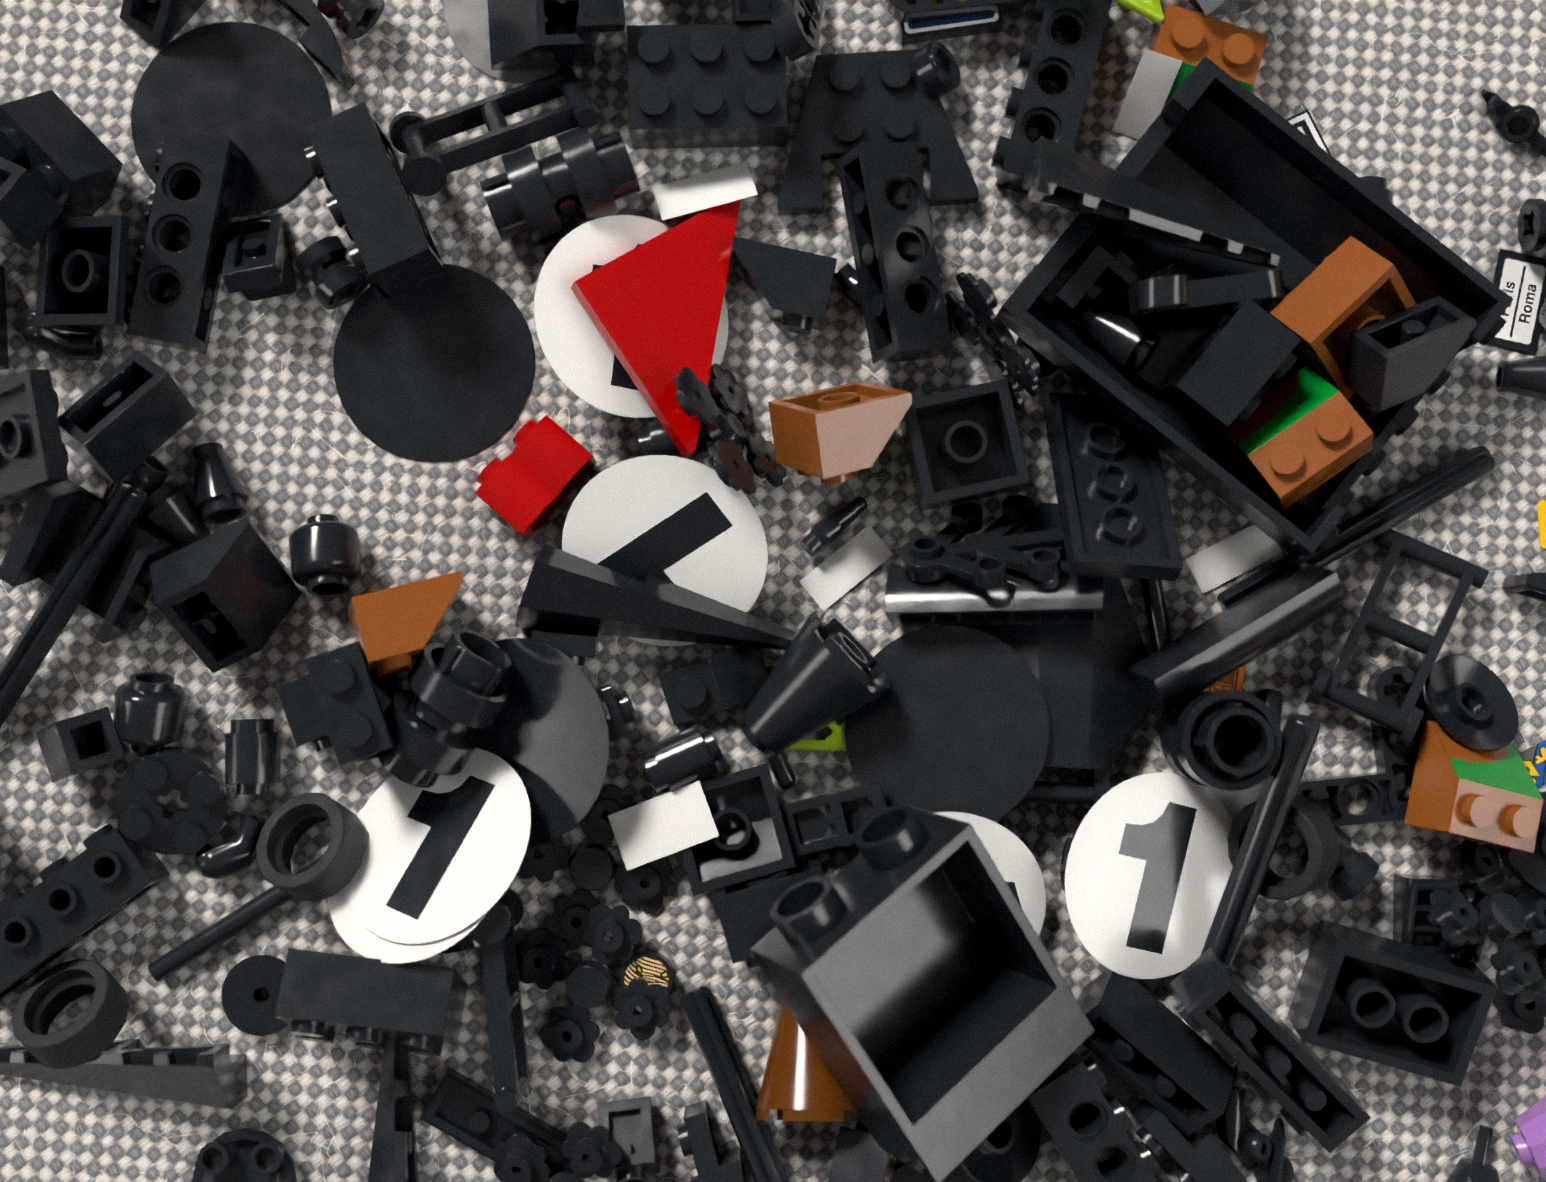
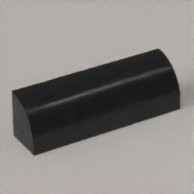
(1017, 602)
(1236, 637)

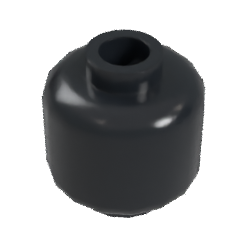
(325, 555)
(149, 711)

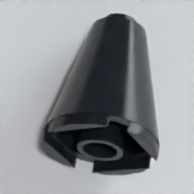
(812, 686)

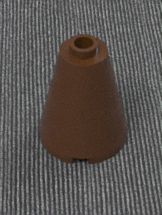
(798, 1079)

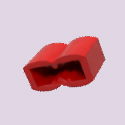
(535, 475)

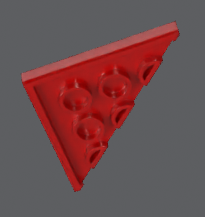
(664, 310)

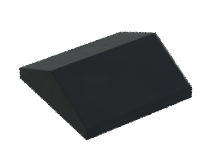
(749, 829)

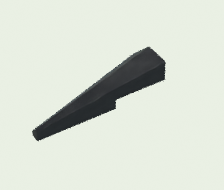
(1082, 185)
(592, 599)
(174, 1073)
(394, 1130)

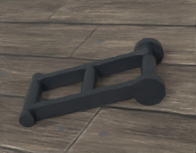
(427, 172)
(1408, 717)
(504, 999)

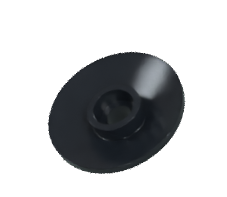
(1472, 703)
(1008, 1150)

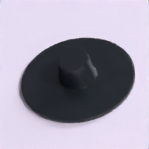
(252, 995)

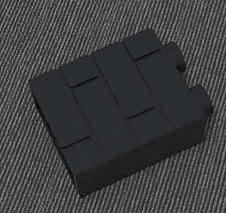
(922, 986)

